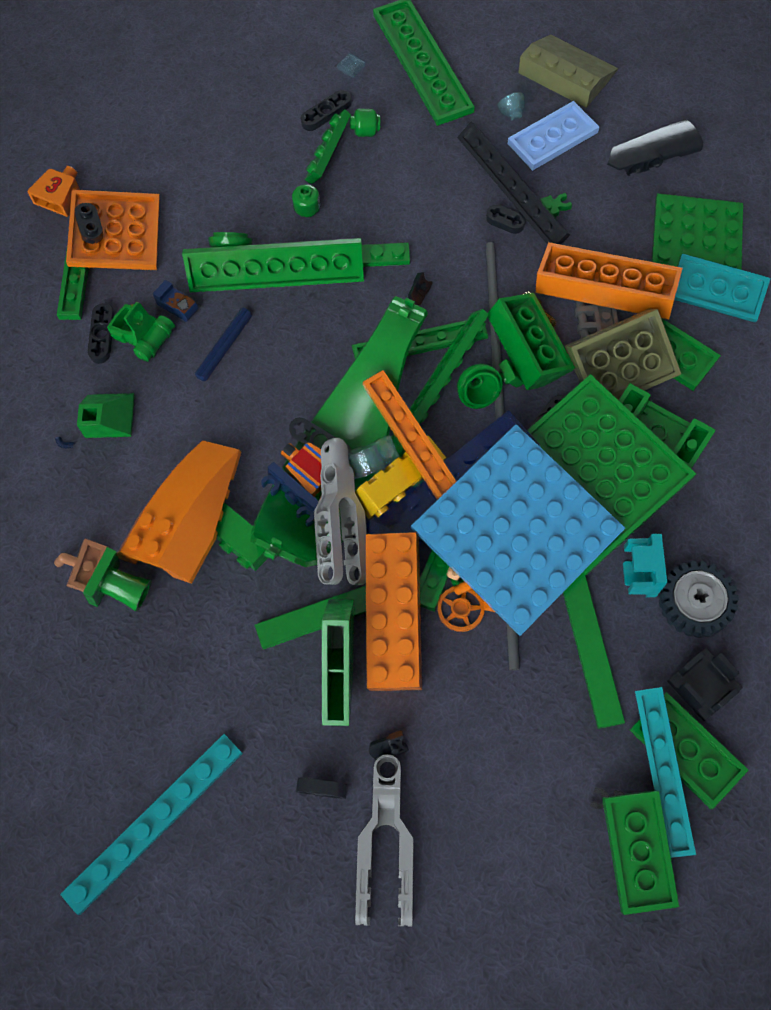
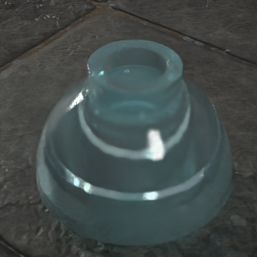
(512, 105)

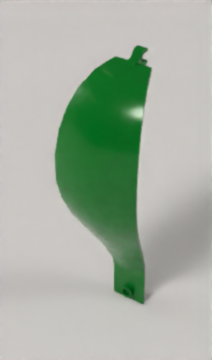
(348, 416)

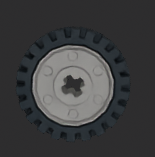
(689, 614)

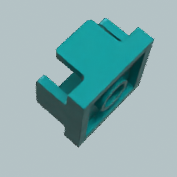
(647, 569)

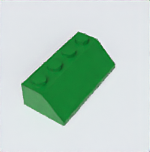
(530, 340)

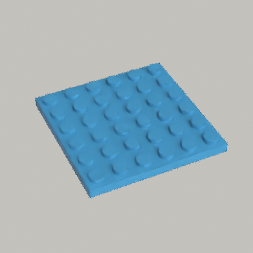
(517, 529)

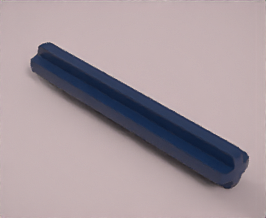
(223, 344)

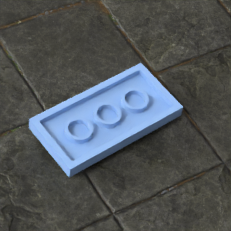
(553, 135)

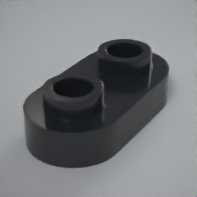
(87, 221)

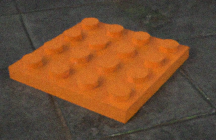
(128, 228)

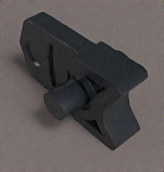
(419, 288)
(388, 745)

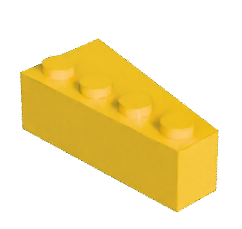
(389, 484)

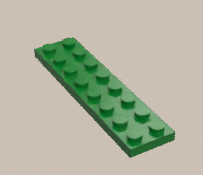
(423, 61)
(274, 265)

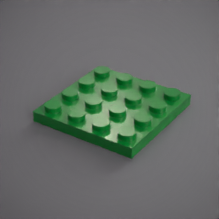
(698, 229)

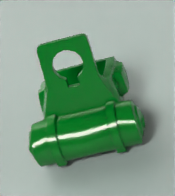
(140, 329)

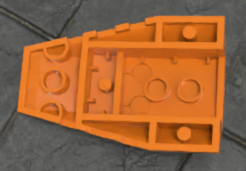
(183, 513)

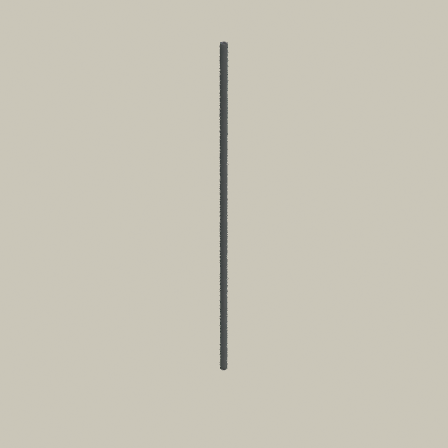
(512, 636)

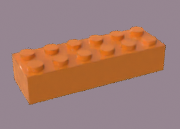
(607, 280)
(393, 612)

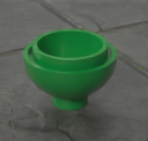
(225, 239)
(481, 391)

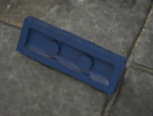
(293, 491)

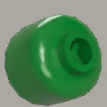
(365, 122)
(306, 200)

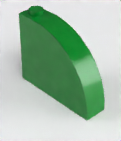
(337, 661)

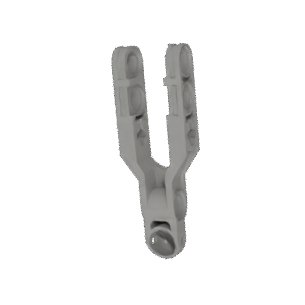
(337, 493)
(385, 812)

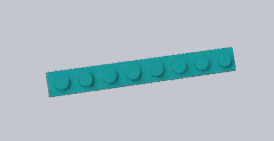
(150, 825)

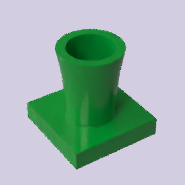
(116, 583)

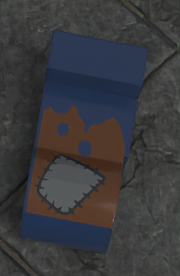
(175, 301)

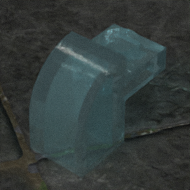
(372, 457)

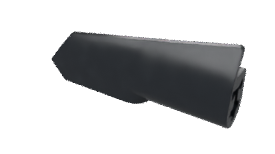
(655, 147)

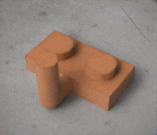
(83, 564)

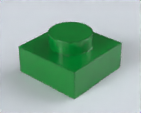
(510, 374)

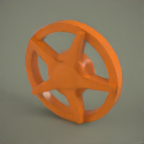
(460, 609)

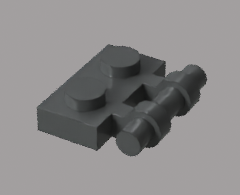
(601, 315)

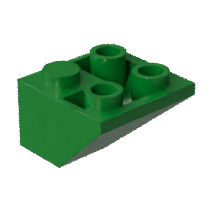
(106, 415)

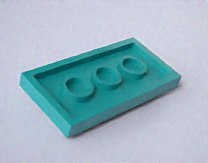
(721, 288)

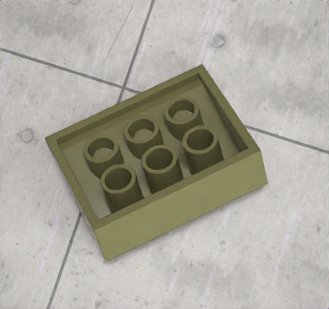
(565, 69)
(626, 353)

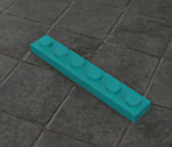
(665, 770)

